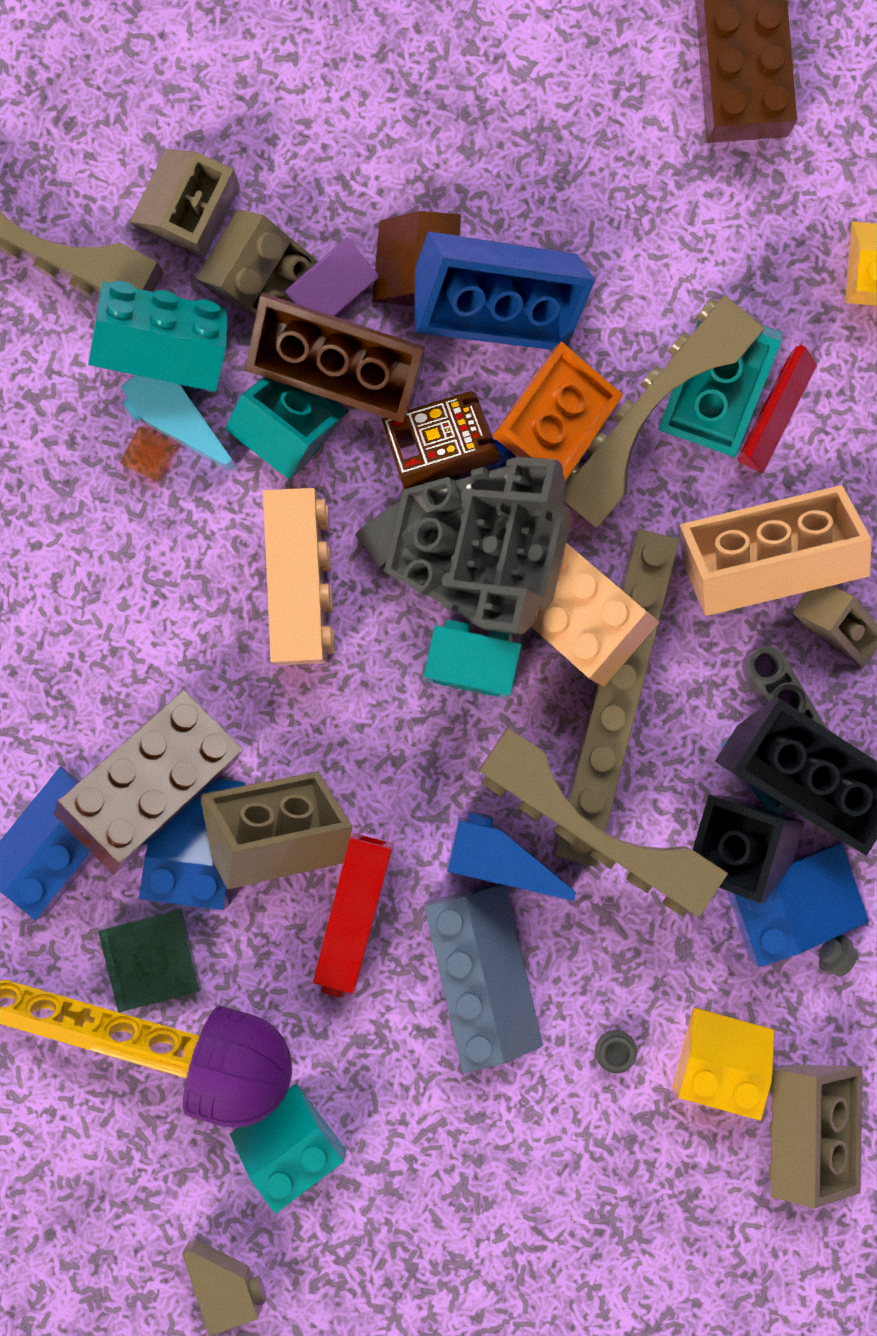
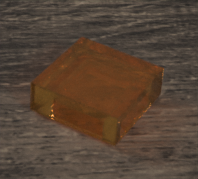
(148, 454)

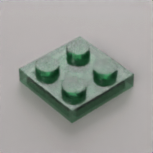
(150, 960)

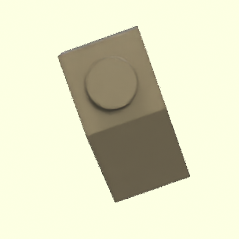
(839, 622)
(222, 1287)

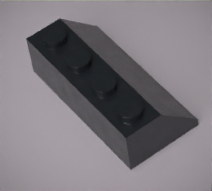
(807, 771)

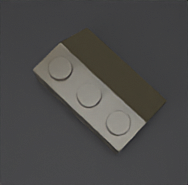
(275, 829)
(815, 1133)

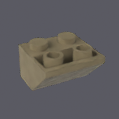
(186, 200)
(253, 260)

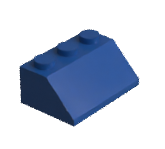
(40, 853)

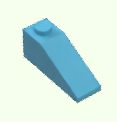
(172, 413)

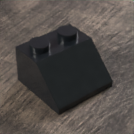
(747, 844)

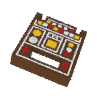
(448, 436)

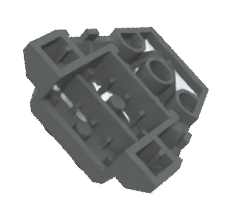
(485, 542)

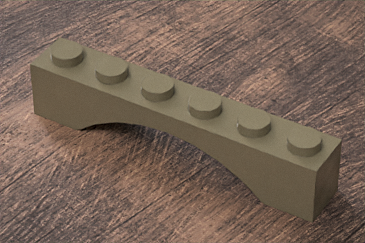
(82, 265)
(716, 342)
(675, 871)

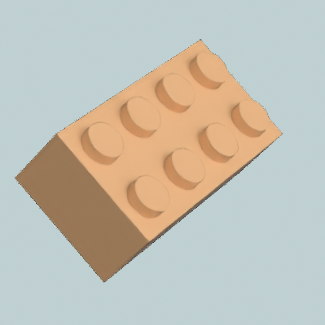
(775, 550)
(296, 576)
(592, 619)

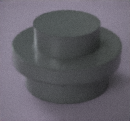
(837, 956)
(615, 1051)

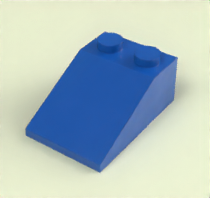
(494, 856)
(180, 861)
(805, 909)

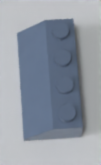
(483, 977)

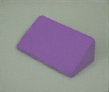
(333, 280)

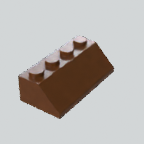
(334, 358)

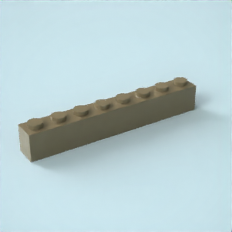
(616, 703)

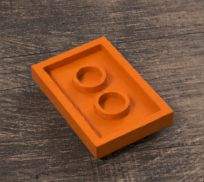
(558, 410)

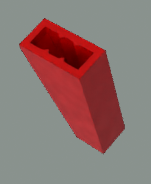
(352, 914)

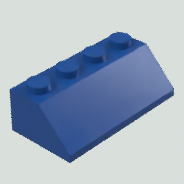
(498, 291)

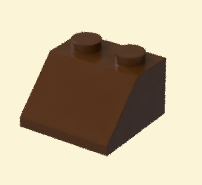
(399, 250)

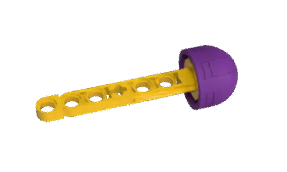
(231, 1071)

